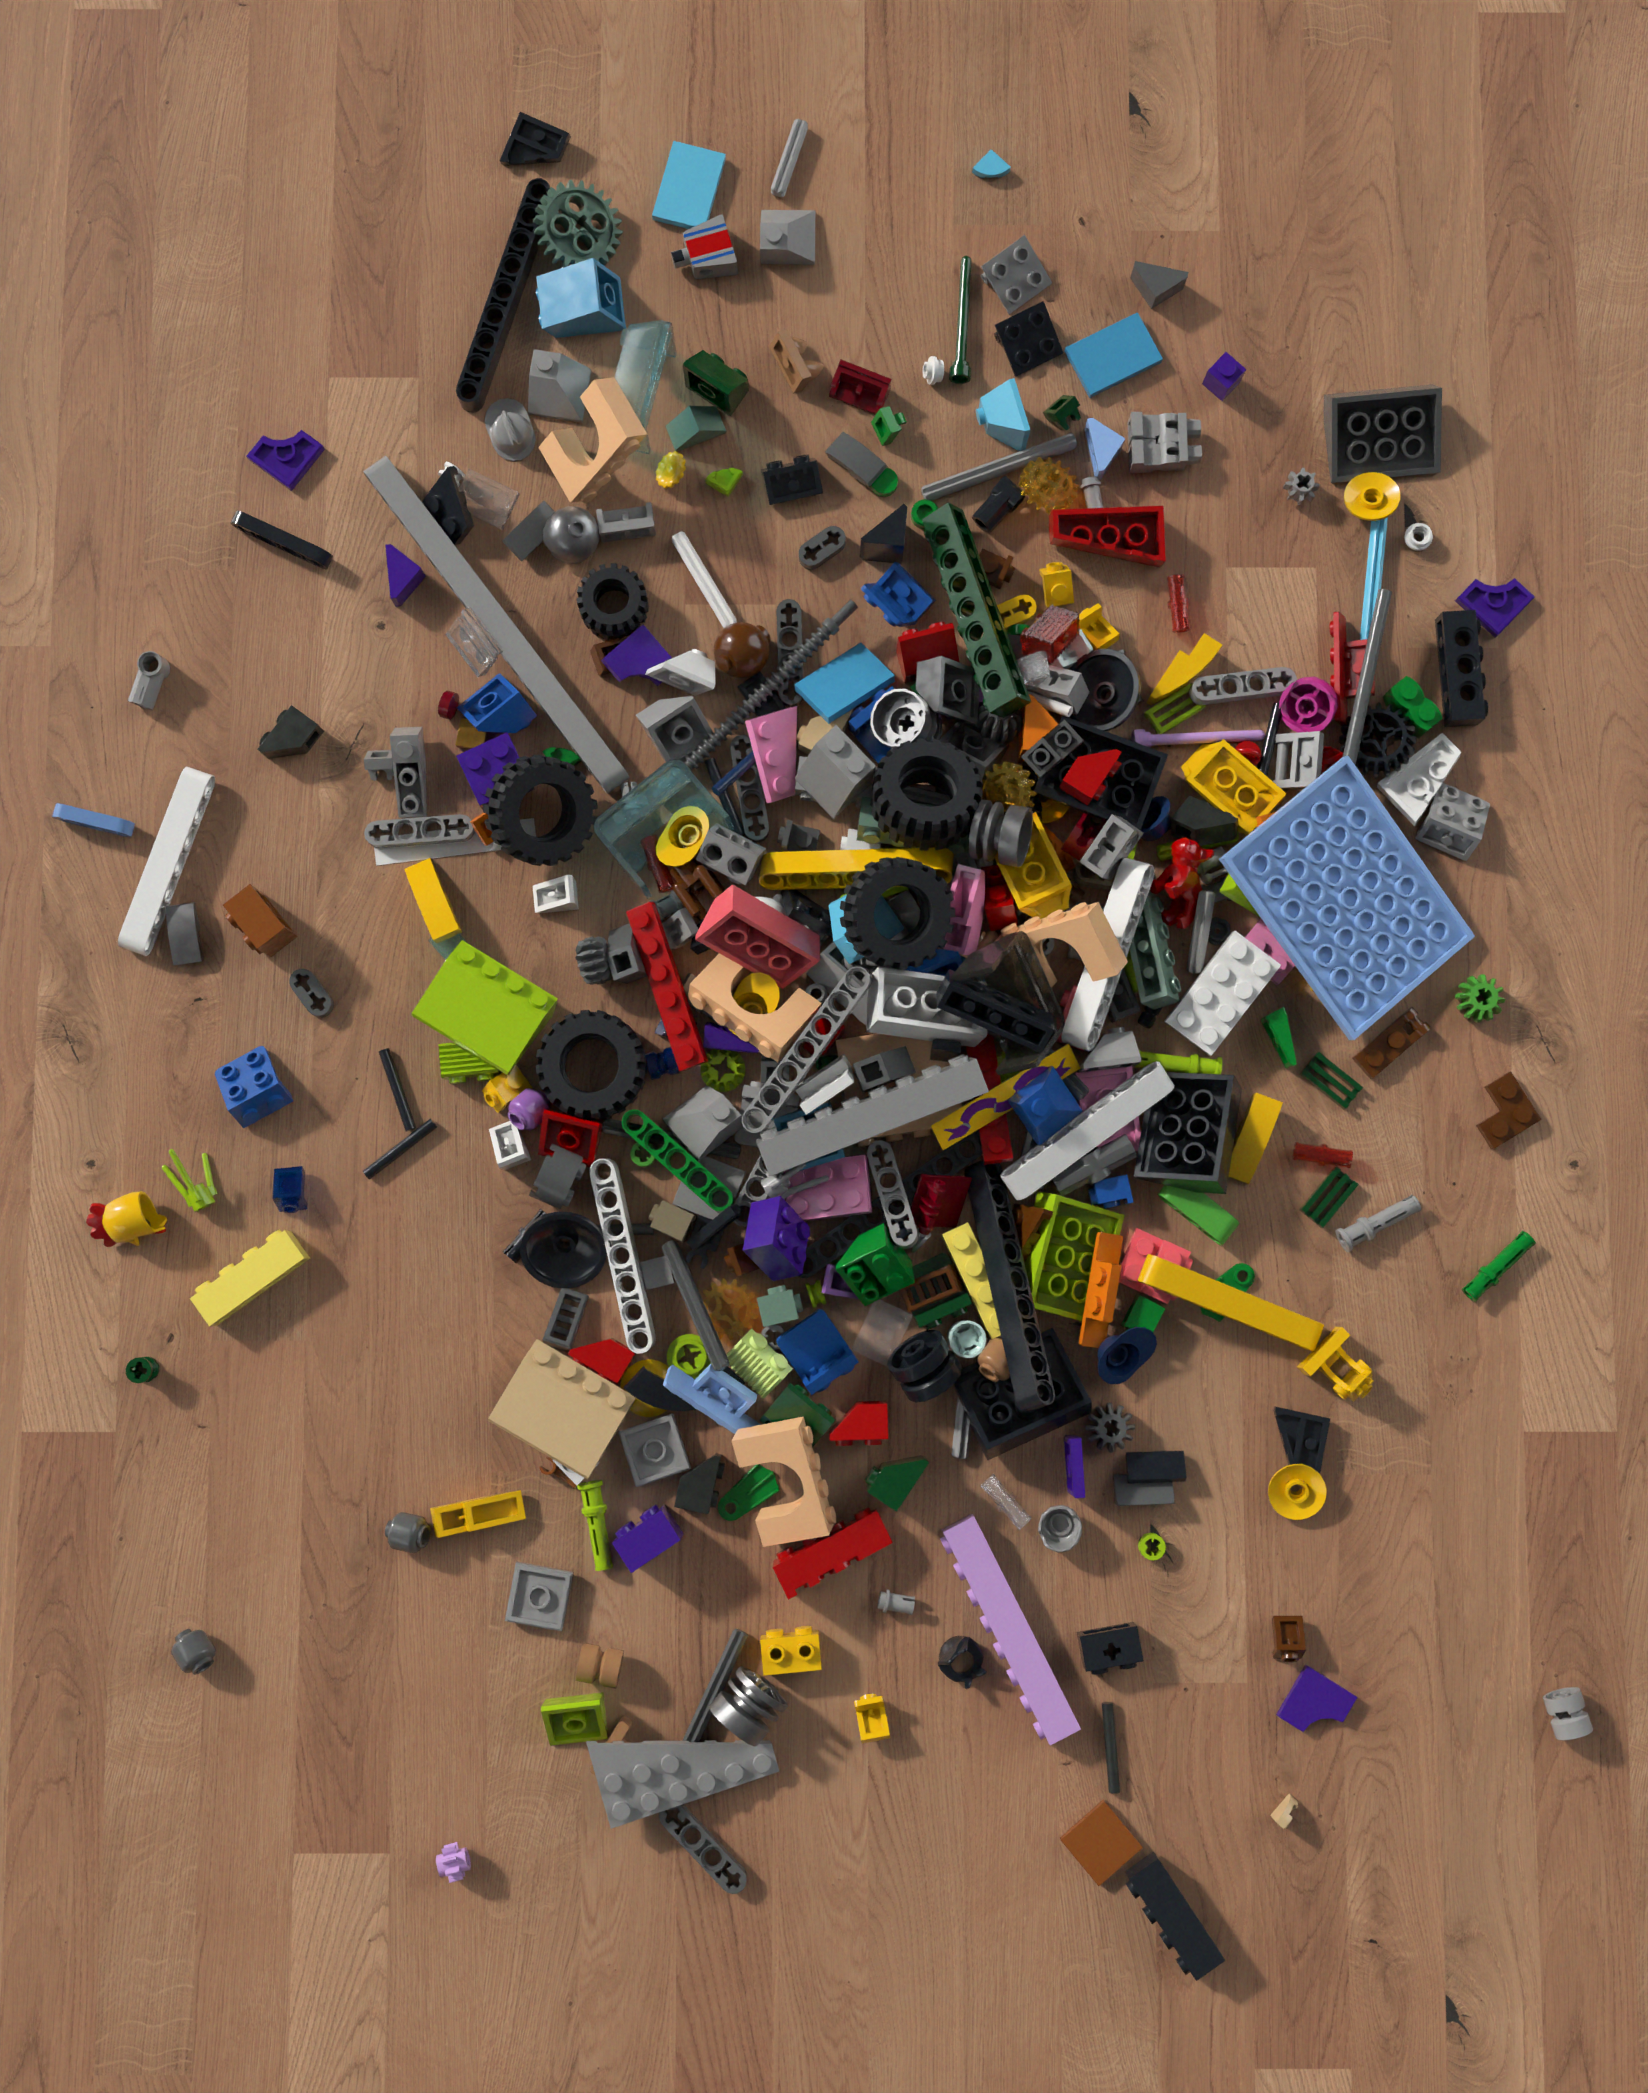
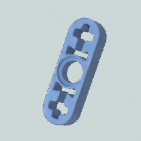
(93, 820)

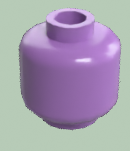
(528, 1108)

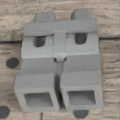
(1161, 442)

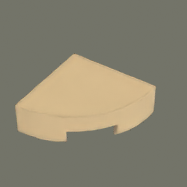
(1282, 1812)

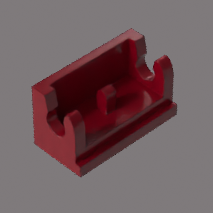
(860, 387)
(1082, 836)

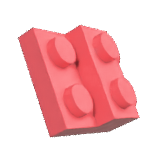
(1134, 1258)

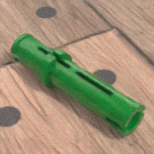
(1490, 1274)

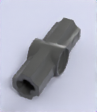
(1095, 1165)

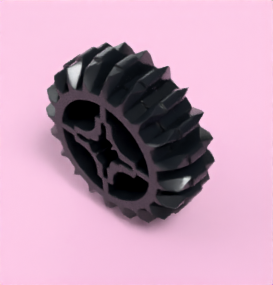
(1398, 731)

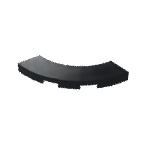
(650, 1390)

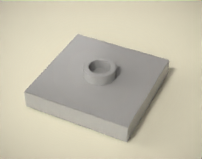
(727, 1174)
(654, 1450)
(539, 1596)

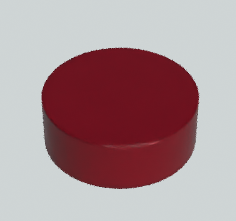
(448, 705)

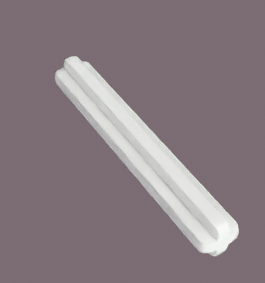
(703, 579)

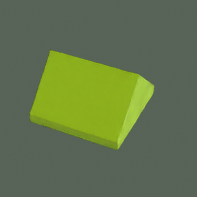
(575, 1718)

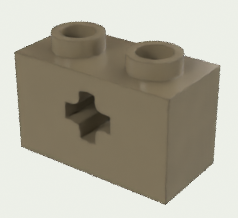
(671, 1220)

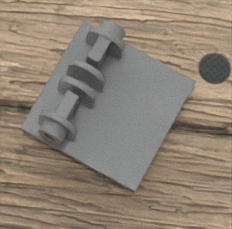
(1016, 274)

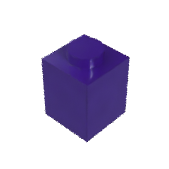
(1224, 376)

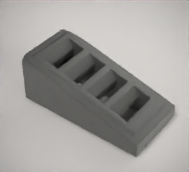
(575, 1322)

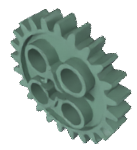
(590, 207)

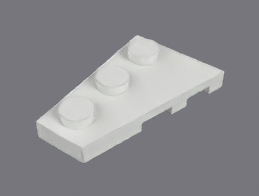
(1421, 778)

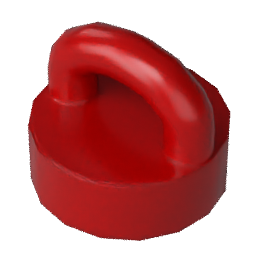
(1250, 751)

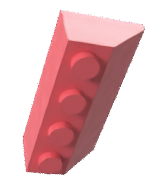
(759, 937)

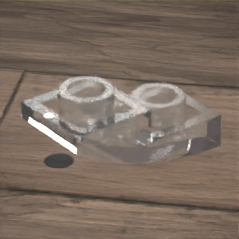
(1034, 669)

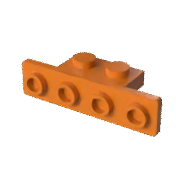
(1101, 1289)

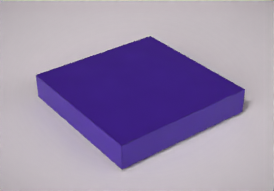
(1074, 1466)

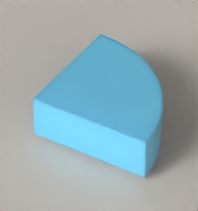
(991, 166)

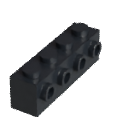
(1174, 1915)

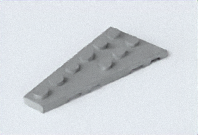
(665, 1774)

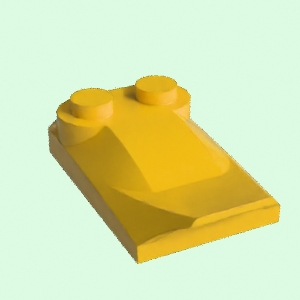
(1232, 784)
(1041, 881)

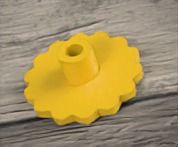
(670, 470)

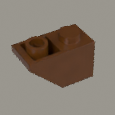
(739, 1261)

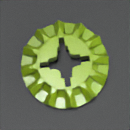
(728, 1081)
(676, 1352)

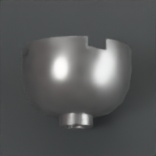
(571, 534)

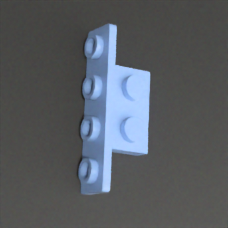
(714, 1395)

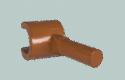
(558, 1473)

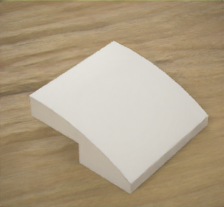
(825, 1083)

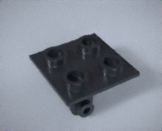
(1028, 338)

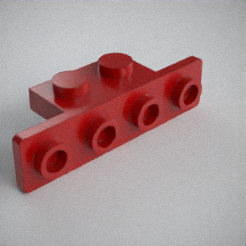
(1347, 663)

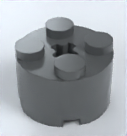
(557, 1177)

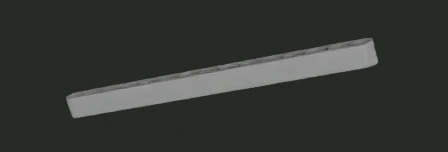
(515, 647)

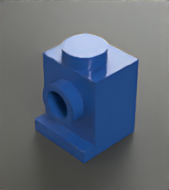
(1110, 1192)

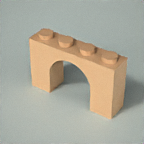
(618, 437)
(1085, 930)
(769, 1032)
(791, 1445)

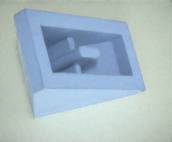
(1102, 445)

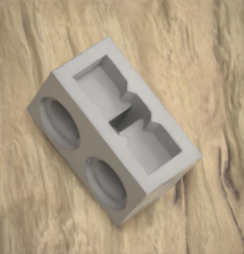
(1065, 687)
(732, 847)
(1111, 847)

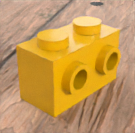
(790, 1651)

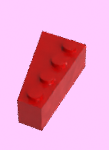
(1114, 532)
(832, 1552)

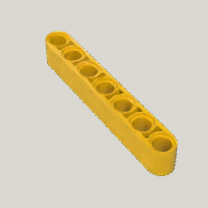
(837, 867)
(1230, 1302)

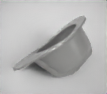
(510, 429)

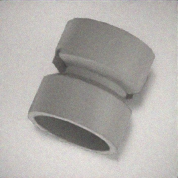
(1569, 1718)

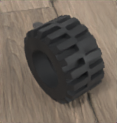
(609, 580)

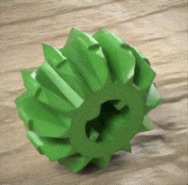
(1474, 988)

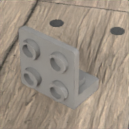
(1454, 822)

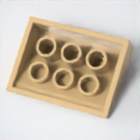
(562, 1409)

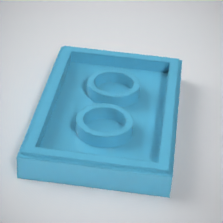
(688, 185)

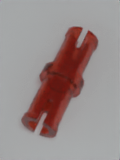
(1178, 603)
(660, 871)
(1322, 1155)

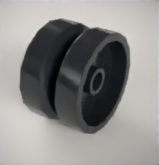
(924, 1366)

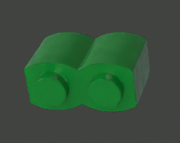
(1410, 699)

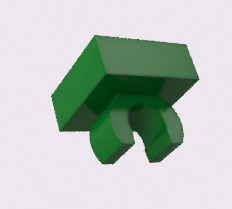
(887, 425)

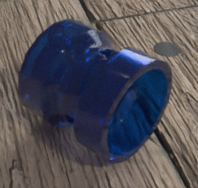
(661, 1063)

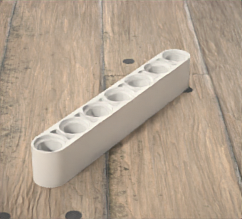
(166, 861)
(1123, 914)
(1087, 1130)
(619, 1269)

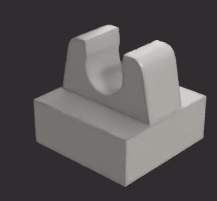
(379, 760)

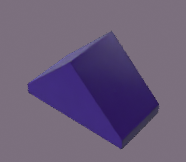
(402, 574)

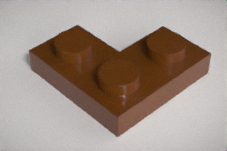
(1514, 1112)

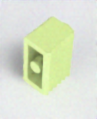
(758, 1363)

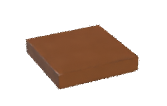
(1101, 1842)

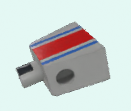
(707, 250)

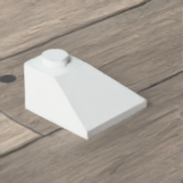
(687, 672)

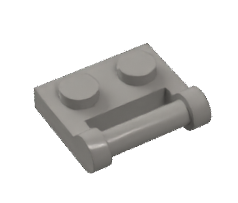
(1305, 761)

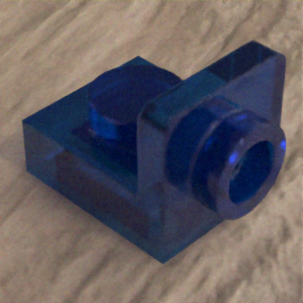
(289, 1189)

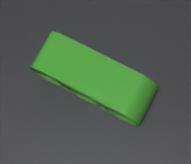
(1201, 1212)

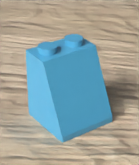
(580, 300)

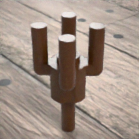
(691, 881)

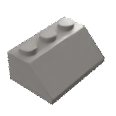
(831, 970)

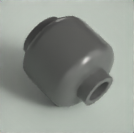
(407, 1532)
(193, 1651)

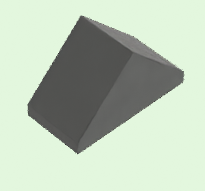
(1157, 282)

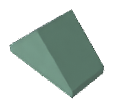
(695, 426)

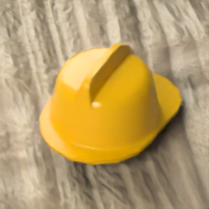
(682, 836)
(757, 994)

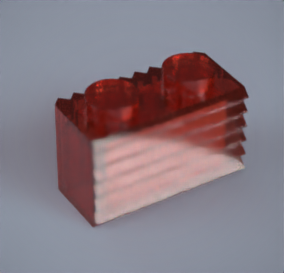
(1051, 632)

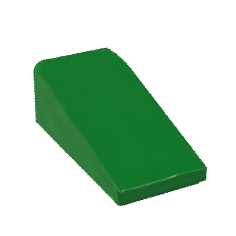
(1279, 1032)

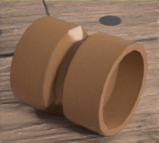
(599, 1665)

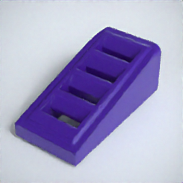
(722, 1038)

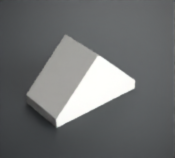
(556, 895)
(508, 1145)

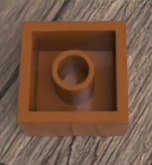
(259, 920)

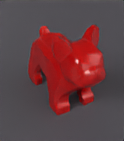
(1182, 881)

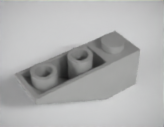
(409, 771)

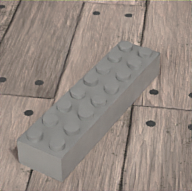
(871, 1115)

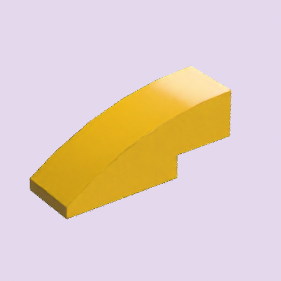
(1185, 669)
(432, 901)
(1253, 1136)
(477, 1513)

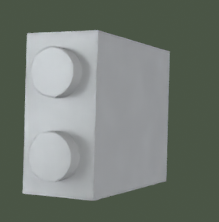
(835, 772)

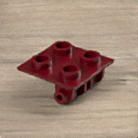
(939, 1201)

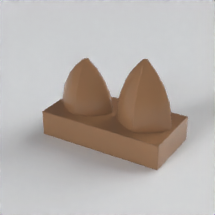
(788, 354)

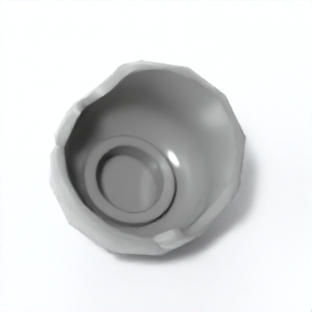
(1060, 1528)

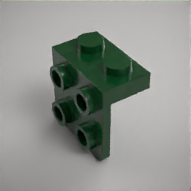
(953, 1305)

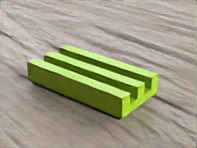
(1155, 722)

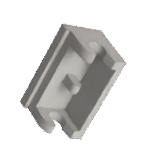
(626, 523)

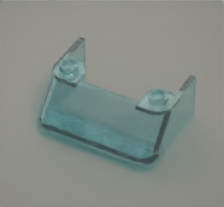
(641, 366)
(648, 809)

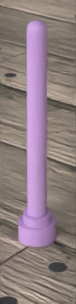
(1148, 739)

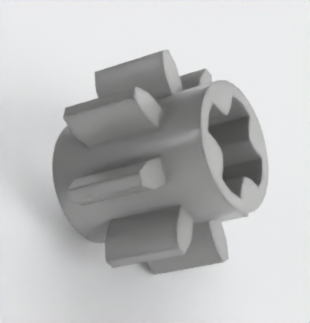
(1302, 478)

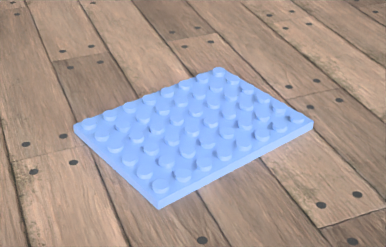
(1347, 897)

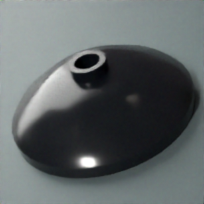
(1105, 672)
(560, 1262)

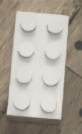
(1222, 993)
(906, 1006)

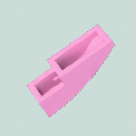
(968, 901)

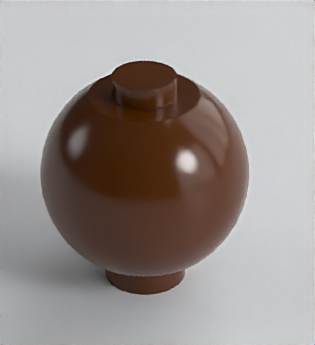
(742, 649)

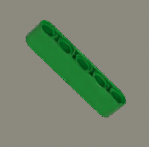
(665, 1154)

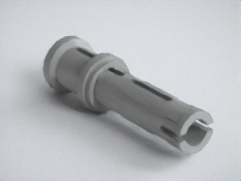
(1367, 1228)

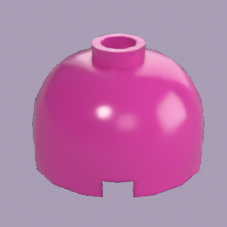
(1308, 704)

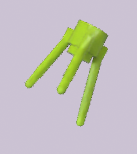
(196, 1196)

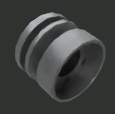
(900, 710)
(995, 832)
(744, 1711)

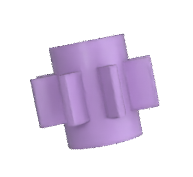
(453, 1862)

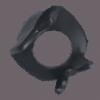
(954, 1647)

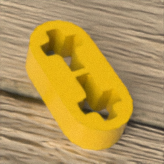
(1012, 605)

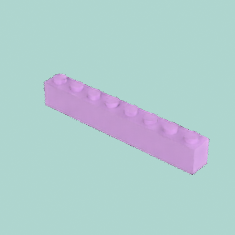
(1011, 1630)

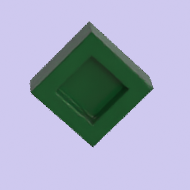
(1061, 409)

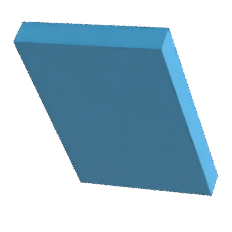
(1113, 355)
(844, 683)

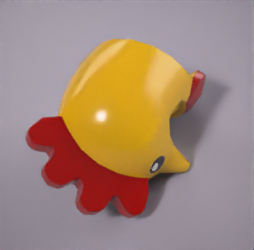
(125, 1219)

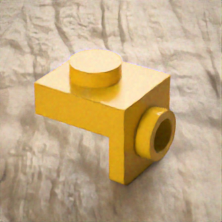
(1057, 584)
(1097, 628)
(505, 1088)
(872, 1718)

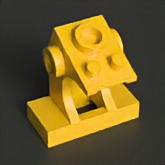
(1355, 1382)

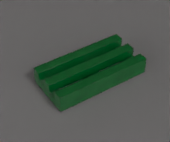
(1350, 1095)
(1344, 1178)

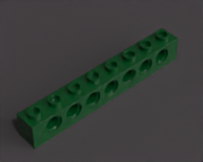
(962, 567)

